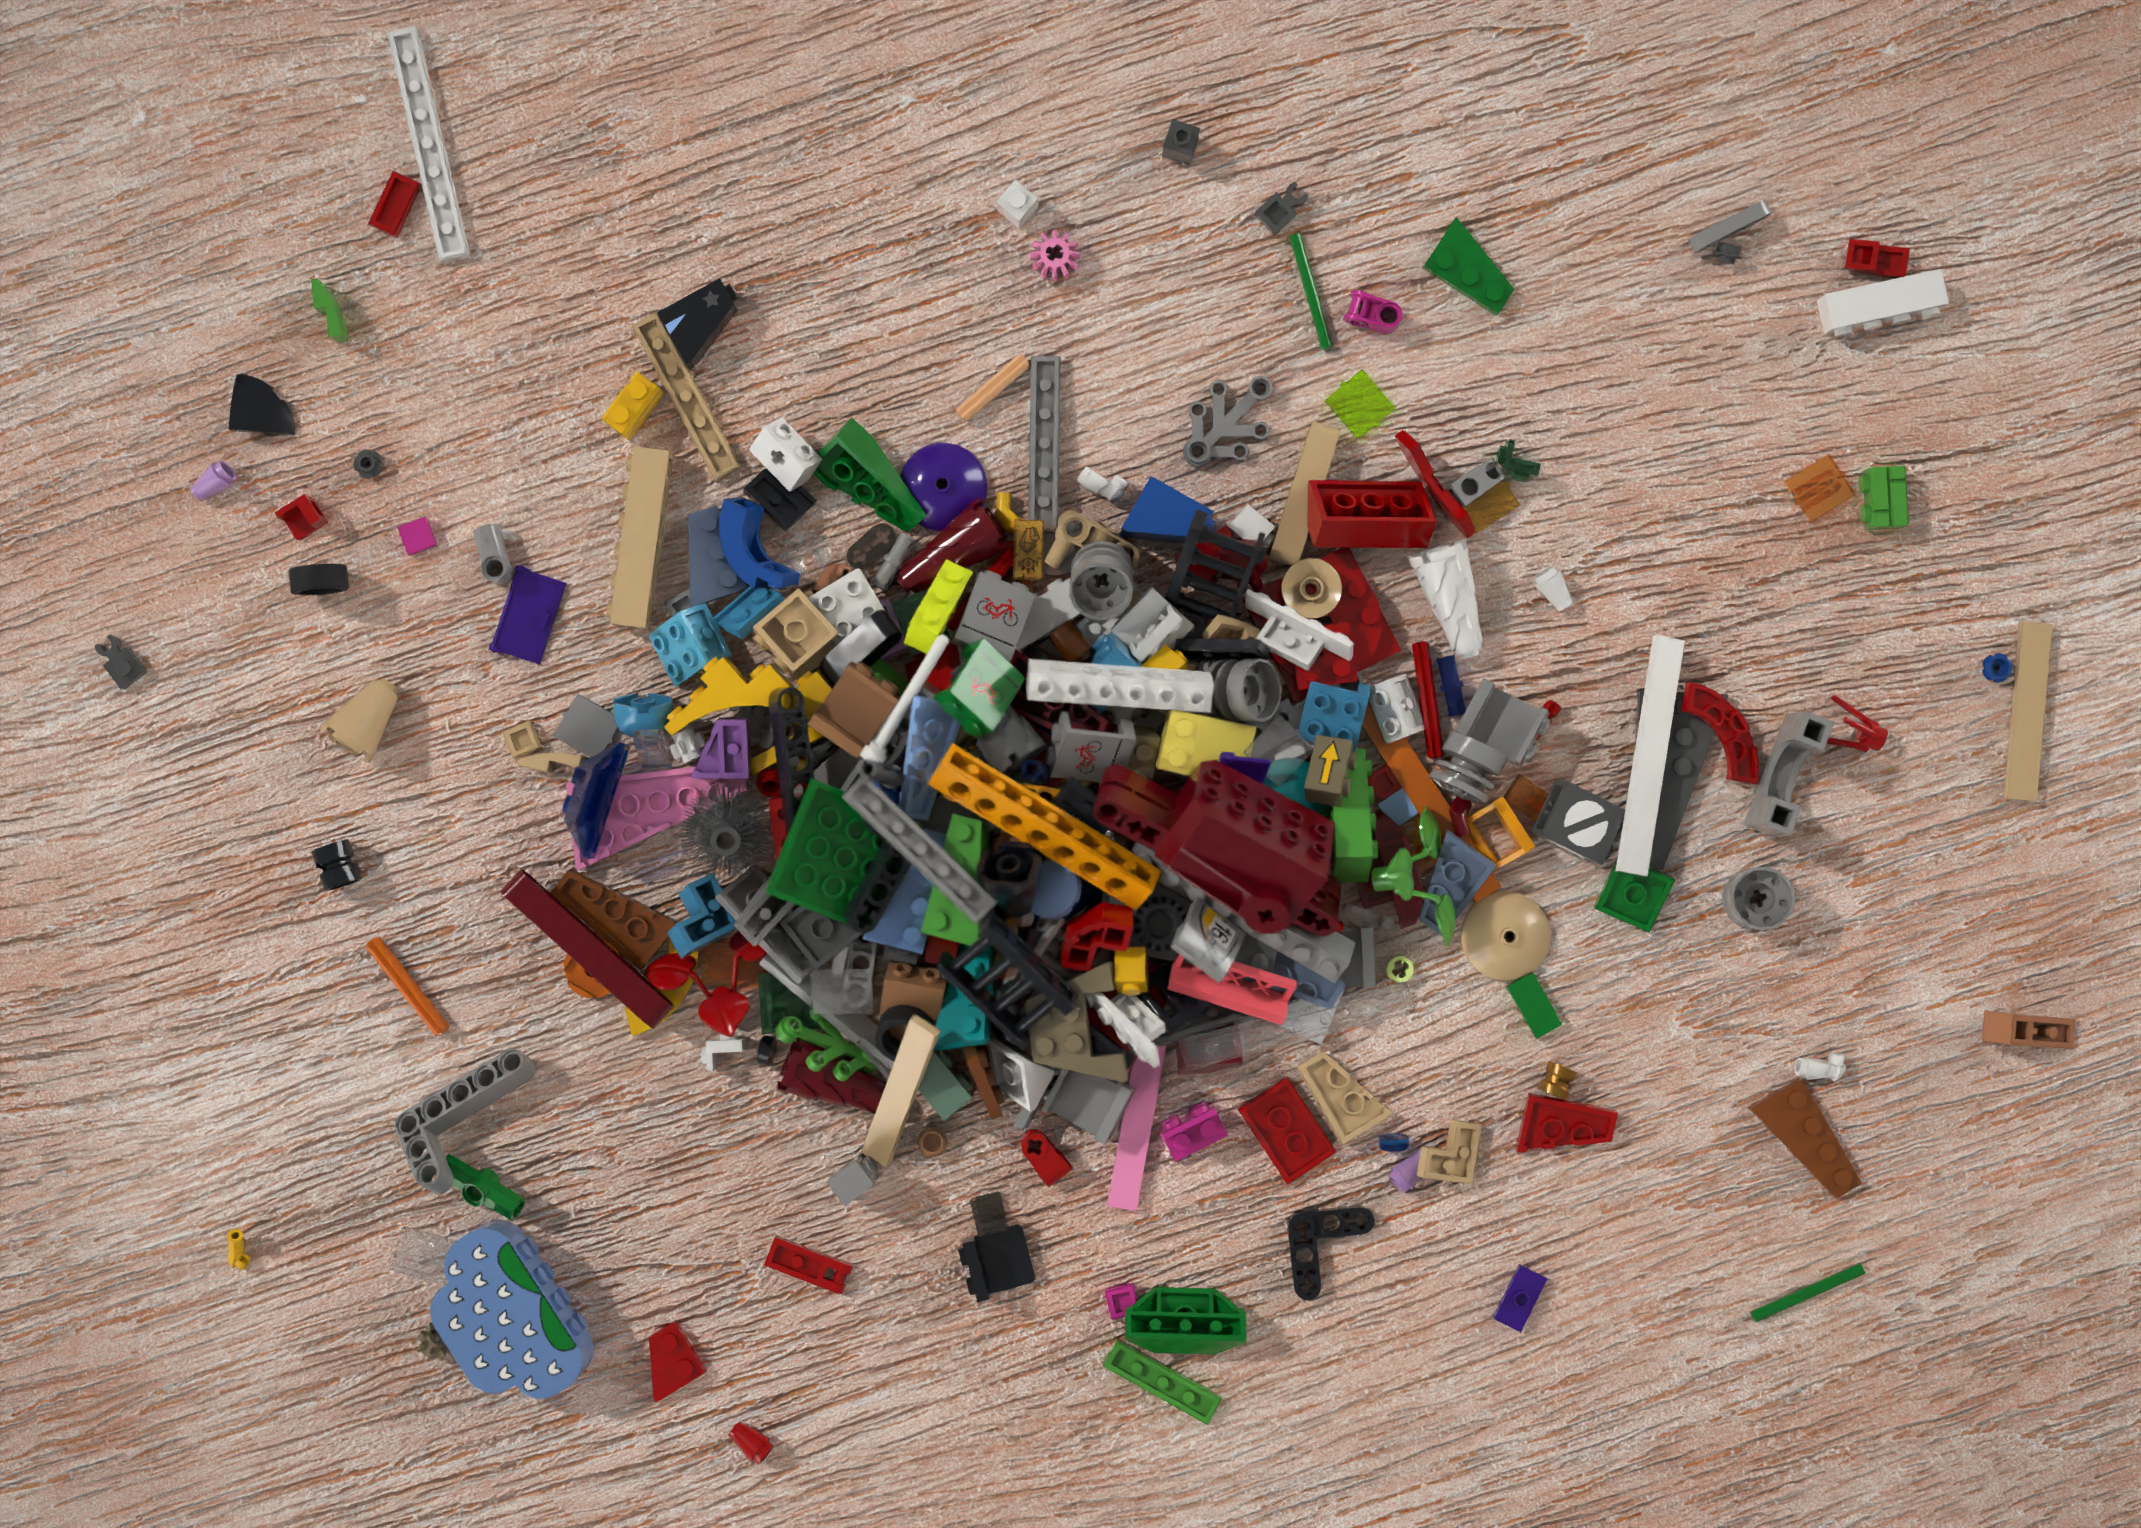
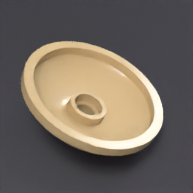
(1485, 930)

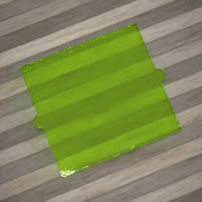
(1359, 404)

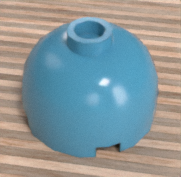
(641, 713)

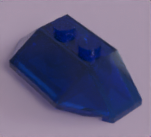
(593, 797)

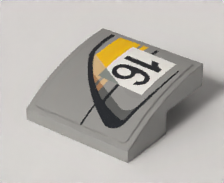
(1208, 940)

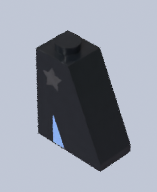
(699, 319)

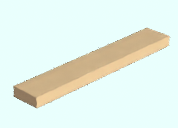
(686, 397)
(2028, 711)
(900, 1090)

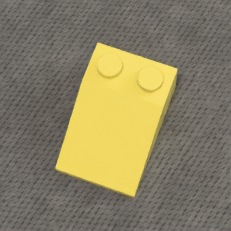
(1196, 738)

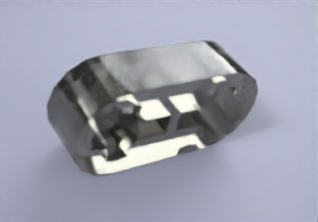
(867, 541)

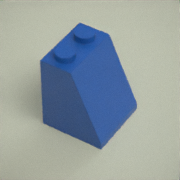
(1162, 514)

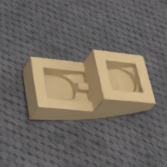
(1229, 628)
(546, 761)

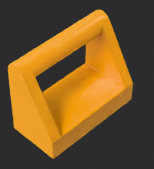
(1511, 825)

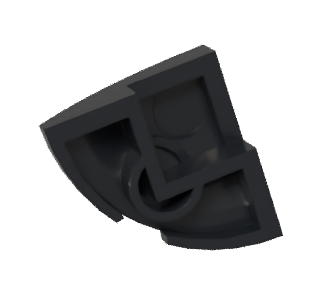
(258, 408)

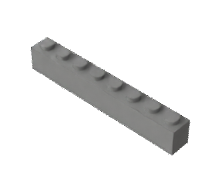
(1321, 954)

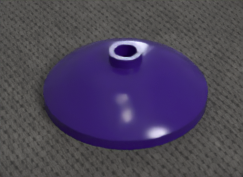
(956, 466)

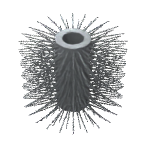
(726, 831)

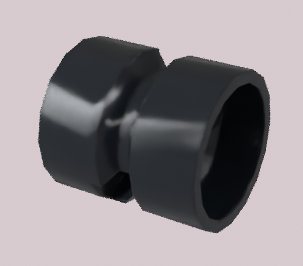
(336, 865)

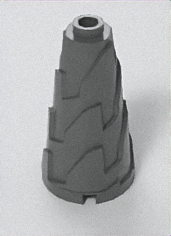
(1010, 742)

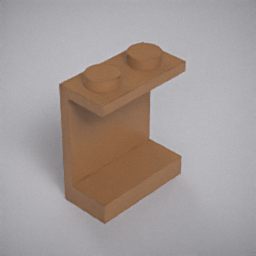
(855, 708)

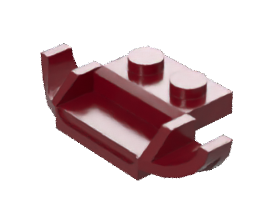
(1390, 840)

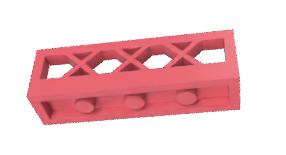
(1233, 992)

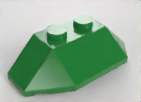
(1185, 1321)

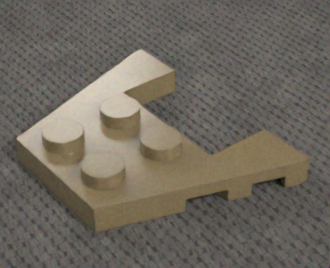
(1066, 1039)

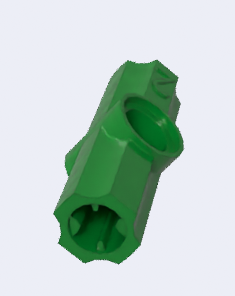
(484, 1188)

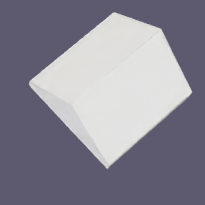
(1018, 1074)

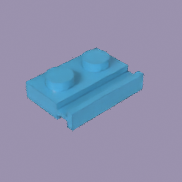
(747, 610)

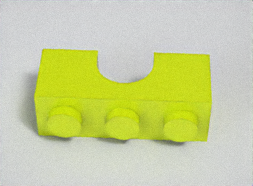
(937, 606)

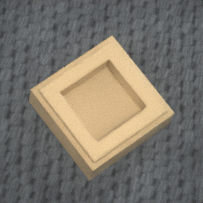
(522, 739)

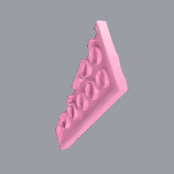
(650, 805)

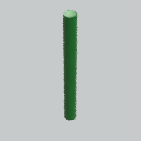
(1311, 291)
(1807, 1292)

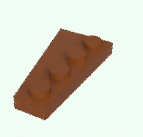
(1802, 1128)

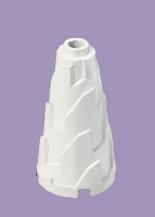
(1450, 590)

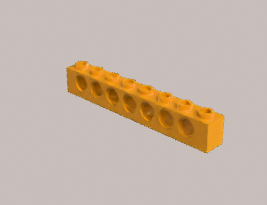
(1044, 827)

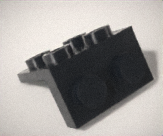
(996, 1262)

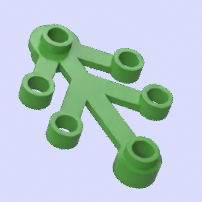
(791, 1028)

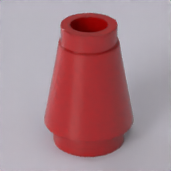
(751, 1442)

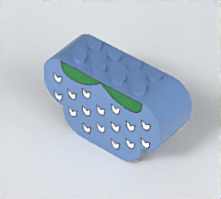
(508, 1315)

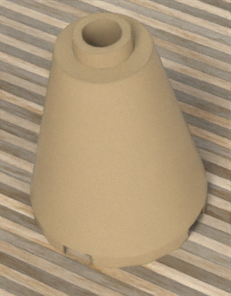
(362, 720)

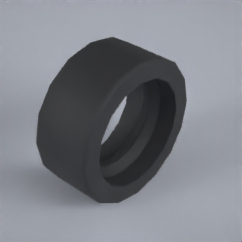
(318, 579)
(895, 1016)

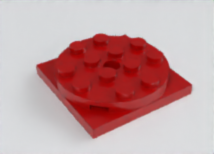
(1357, 605)

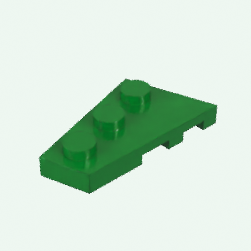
(1468, 269)

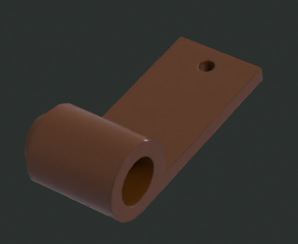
(1067, 644)

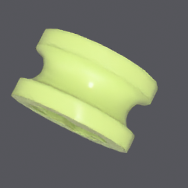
(1408, 971)

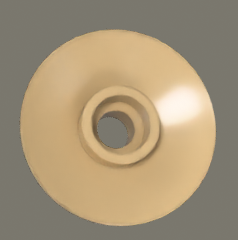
(1320, 575)

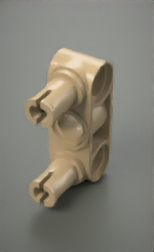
(1088, 532)

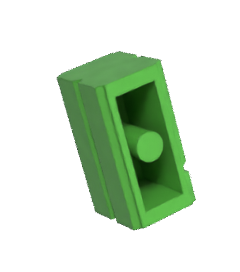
(1884, 498)

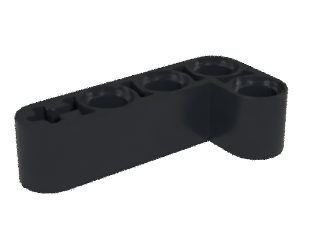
(874, 875)

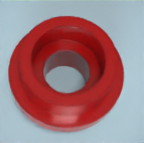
(768, 782)

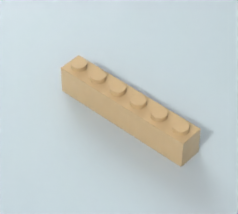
(641, 538)

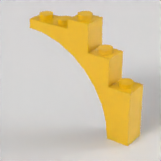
(731, 688)

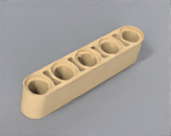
(1311, 466)

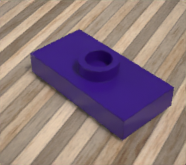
(1519, 1297)

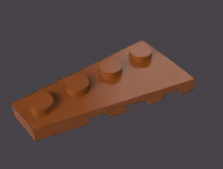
(617, 918)

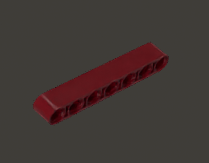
(587, 948)

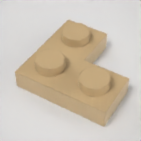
(1457, 1160)

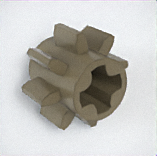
(428, 1345)

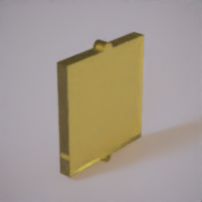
(1492, 506)

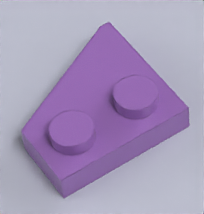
(726, 752)

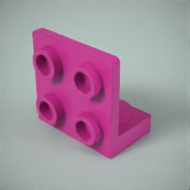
(1193, 1130)

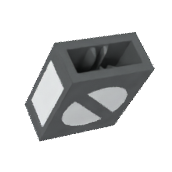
(1579, 822)

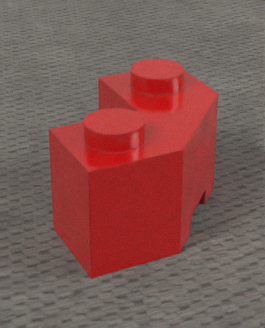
(1101, 926)

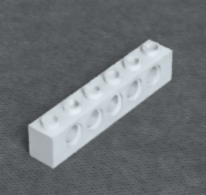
(1119, 685)

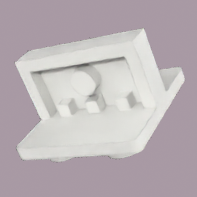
(846, 603)
(1151, 625)

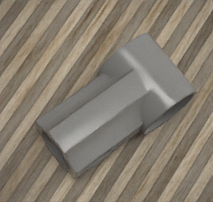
(493, 552)

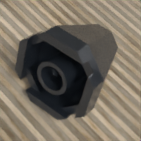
(1011, 876)

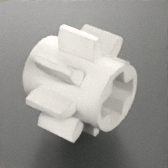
(688, 745)

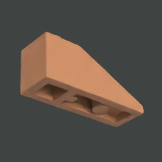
(2028, 1030)

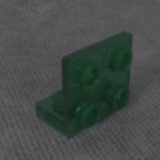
(780, 1002)

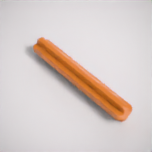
(407, 986)

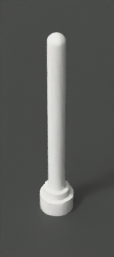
(876, 749)

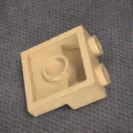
(794, 632)

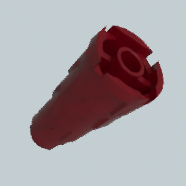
(965, 541)
(858, 1091)

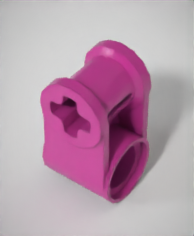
(1370, 312)

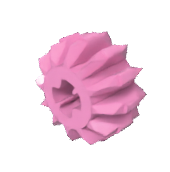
(1052, 245)

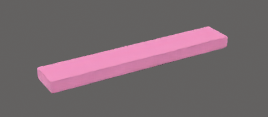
(1135, 1134)

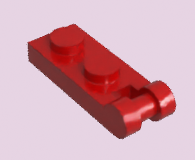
(807, 1264)

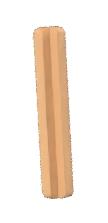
(992, 387)

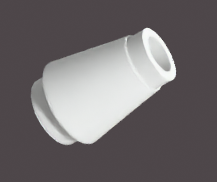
(1553, 587)

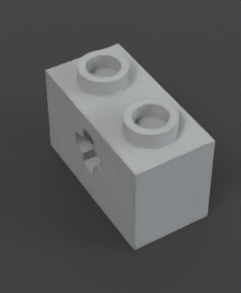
(853, 1178)

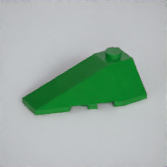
(863, 471)

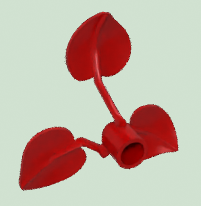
(725, 1006)

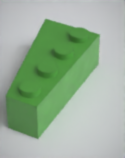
(1353, 826)
(965, 845)

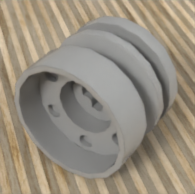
(1101, 580)
(1245, 690)
(1467, 767)
(1772, 909)

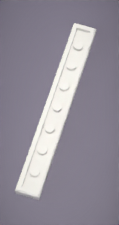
(428, 144)
(1650, 755)

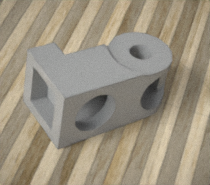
(1476, 482)

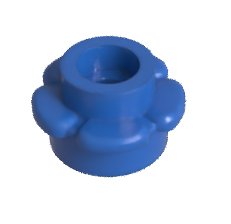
(2002, 662)

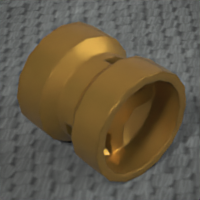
(1557, 1080)

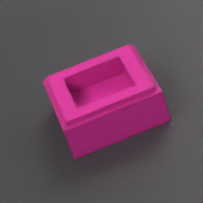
(417, 536)
(1119, 1299)

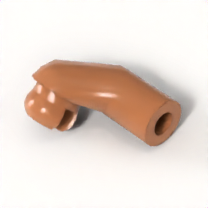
(831, 574)

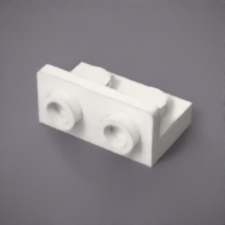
(1396, 708)

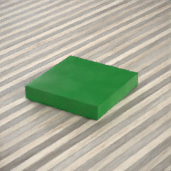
(1634, 897)

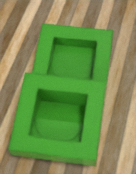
(327, 304)

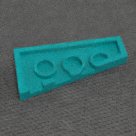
(959, 1018)

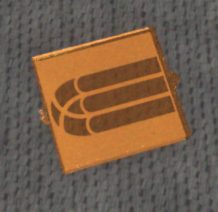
(1819, 488)

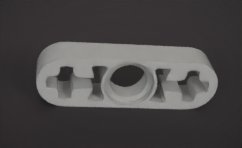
(1730, 226)

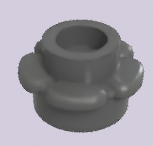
(1728, 253)
(375, 467)

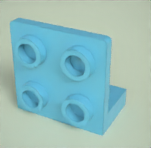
(688, 643)

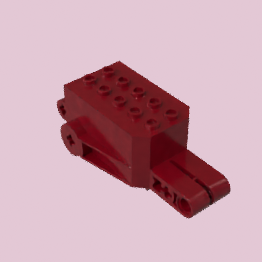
(1232, 843)

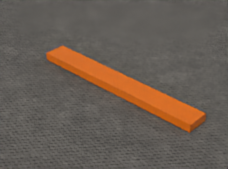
(1418, 786)

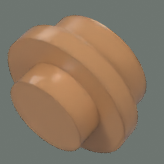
(932, 1141)

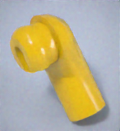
(1004, 514)
(236, 1250)

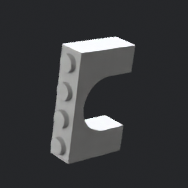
(1797, 739)

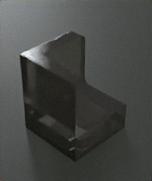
(989, 1213)

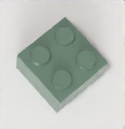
(944, 1086)

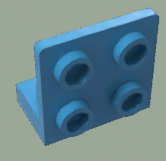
(1334, 712)

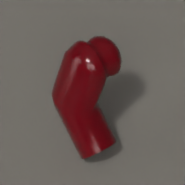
(1459, 813)

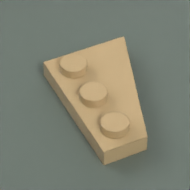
(1341, 1099)

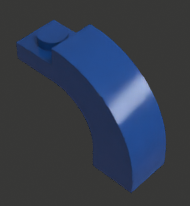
(743, 548)

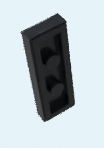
(1222, 649)

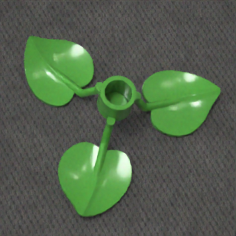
(1399, 875)

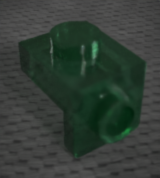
(1519, 469)

